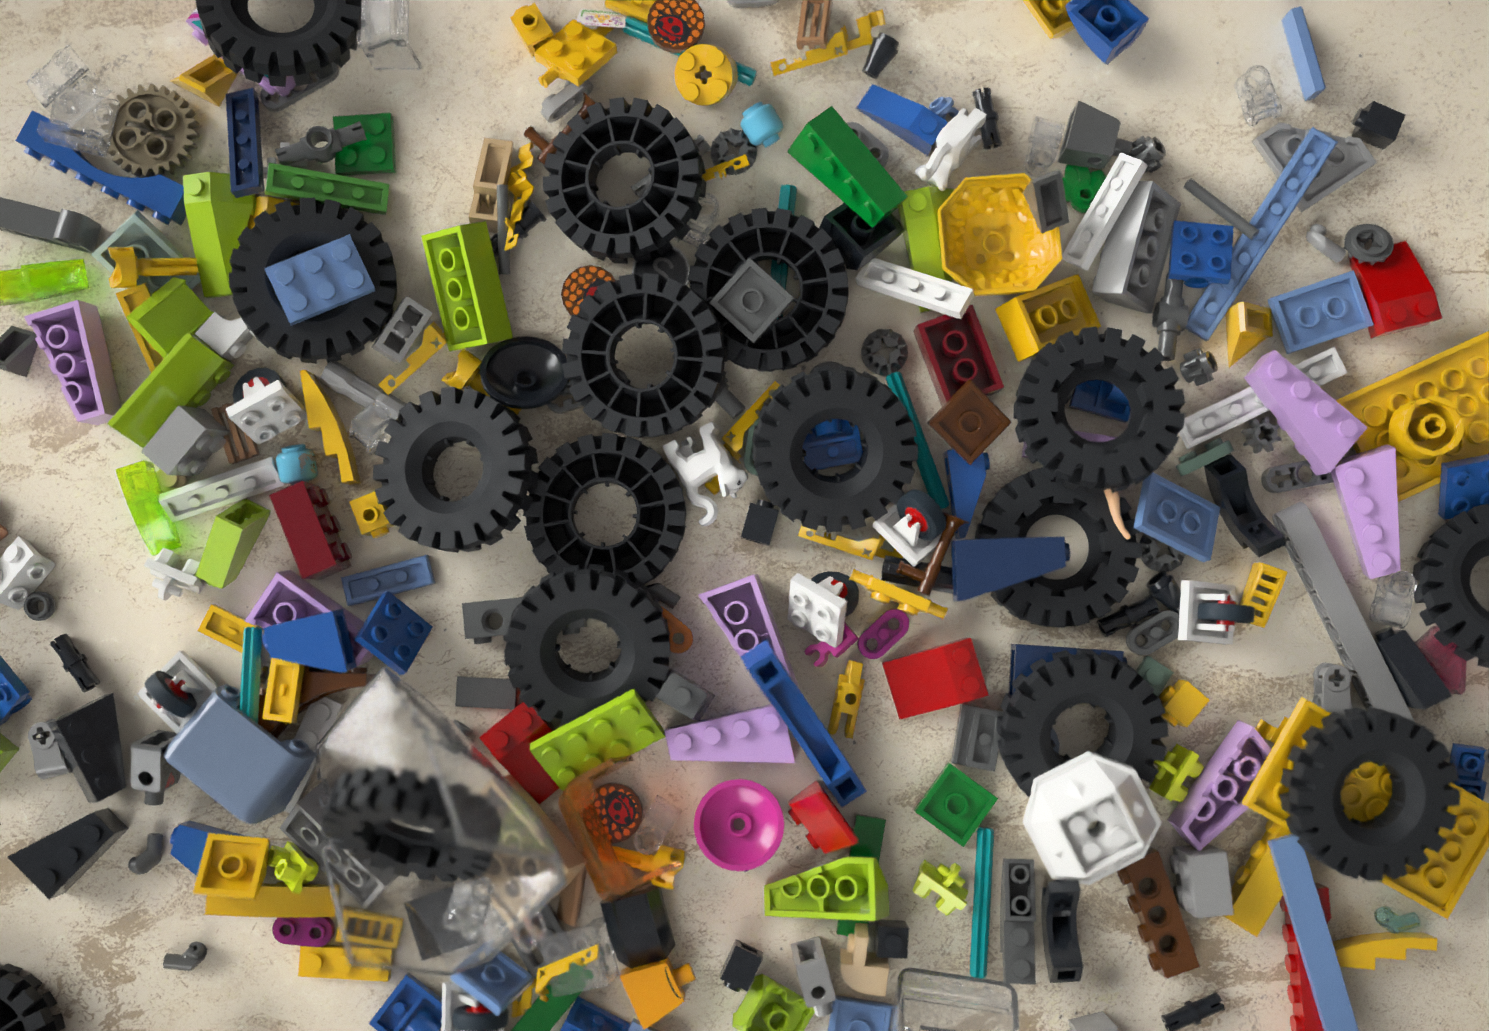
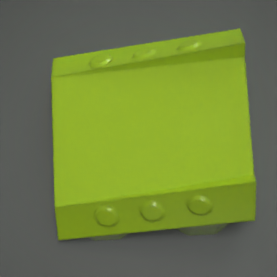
(169, 315)
(771, 1008)

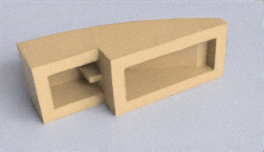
(491, 171)

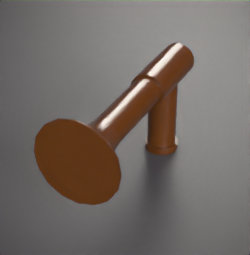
(543, 144)
(928, 577)

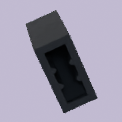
(1410, 669)

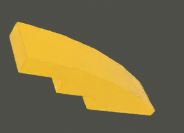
(325, 418)
(276, 901)
(1364, 949)

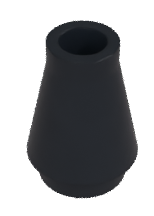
(880, 54)
(1165, 590)

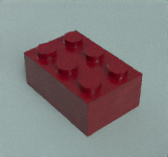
(956, 353)
(311, 530)

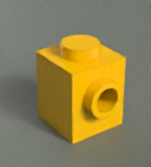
(531, 27)
(370, 516)
(1182, 703)

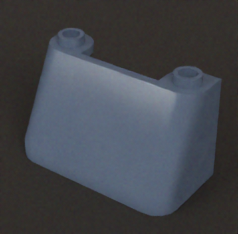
(238, 759)

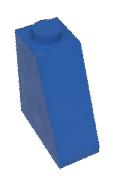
(313, 641)
(190, 841)

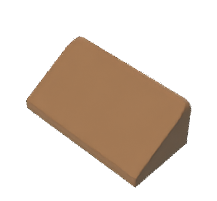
(571, 899)

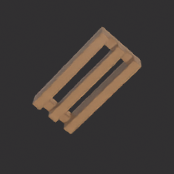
(813, 39)
(229, 450)

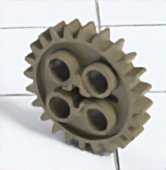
(159, 107)

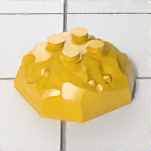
(993, 238)

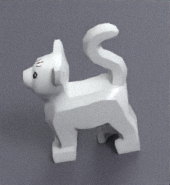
(952, 148)
(700, 467)

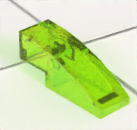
(42, 281)
(142, 493)

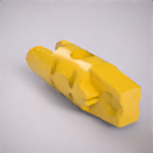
(850, 684)

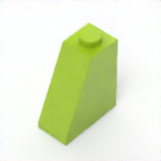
(231, 542)

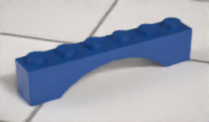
(153, 193)
(803, 723)

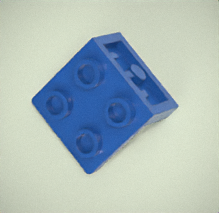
(589, 1017)

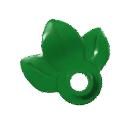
(1080, 181)

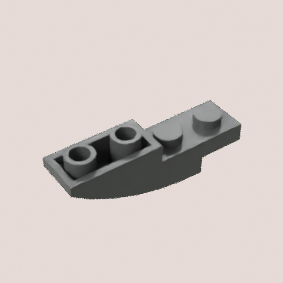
(1017, 921)

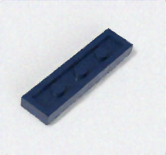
(244, 143)

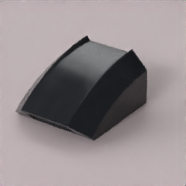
(856, 238)
(639, 927)

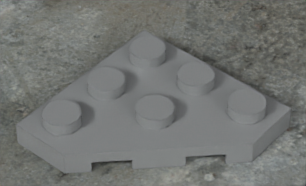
(1344, 163)

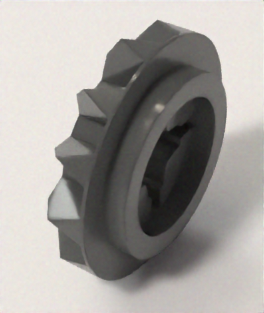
(735, 138)
(1381, 243)
(878, 363)
(1163, 562)

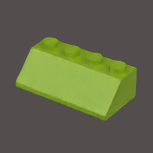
(467, 286)
(180, 379)

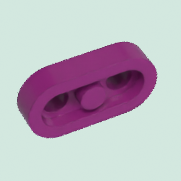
(883, 634)
(302, 930)

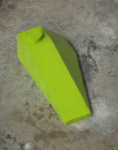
(215, 225)
(921, 231)
(838, 890)

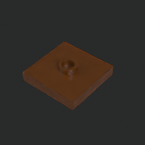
(969, 422)

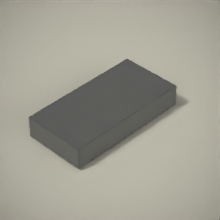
(485, 693)

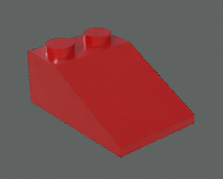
(1396, 292)
(935, 678)
(510, 745)
(822, 819)

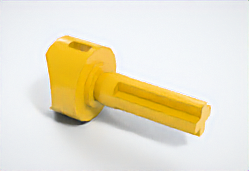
(129, 267)
(467, 374)
(650, 862)

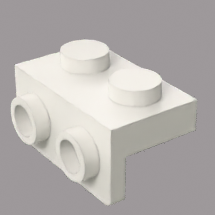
(21, 572)

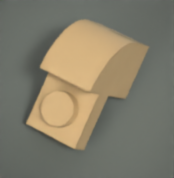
(862, 968)

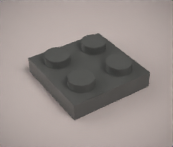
(752, 300)

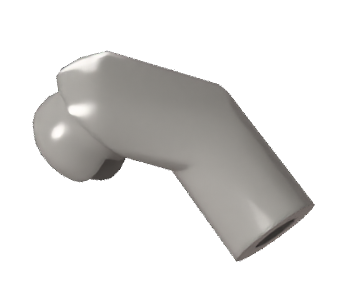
(1323, 244)

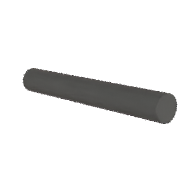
(1221, 209)
(502, 212)

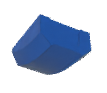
(1106, 25)

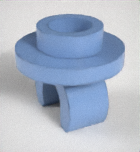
(942, 106)

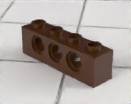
(1180, 954)

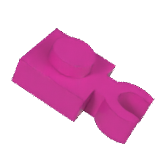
(825, 649)

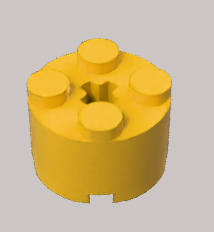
(693, 63)
(1425, 428)

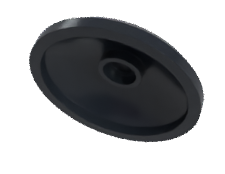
(523, 362)

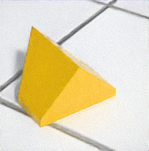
(207, 80)
(1246, 328)

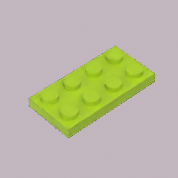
(602, 734)

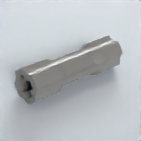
(349, 384)

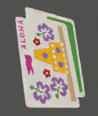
(601, 18)

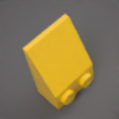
(1045, 314)

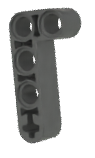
(54, 227)

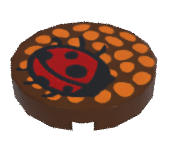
(676, 24)
(580, 284)
(618, 810)

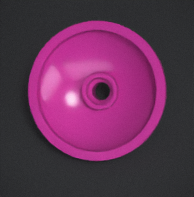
(722, 841)

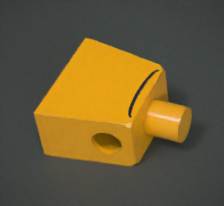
(656, 988)

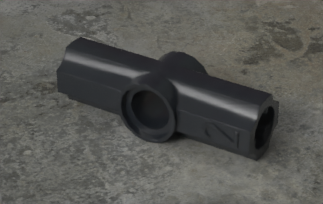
(890, 565)

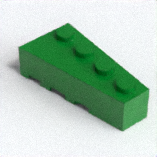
(847, 167)

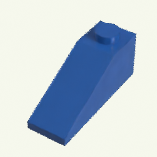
(903, 118)
(964, 486)

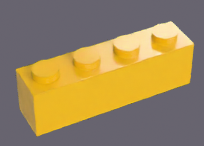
(1257, 884)

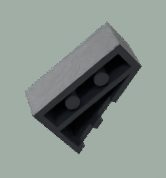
(92, 747)
(67, 854)

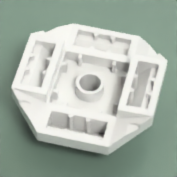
(1072, 798)

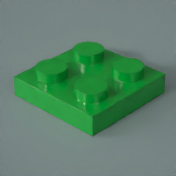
(369, 156)
(955, 804)

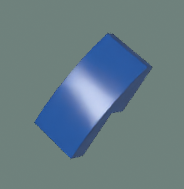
(1469, 766)

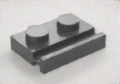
(976, 738)

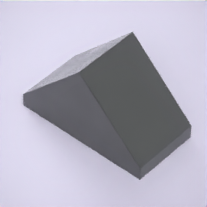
(1047, 201)
(17, 350)

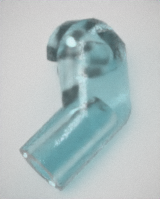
(1395, 923)

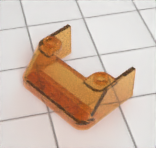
(608, 875)

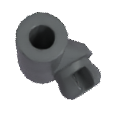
(663, 594)
(150, 857)
(188, 960)

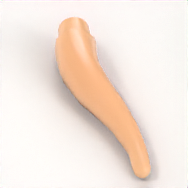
(1114, 506)

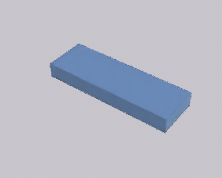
(1303, 53)
(392, 578)

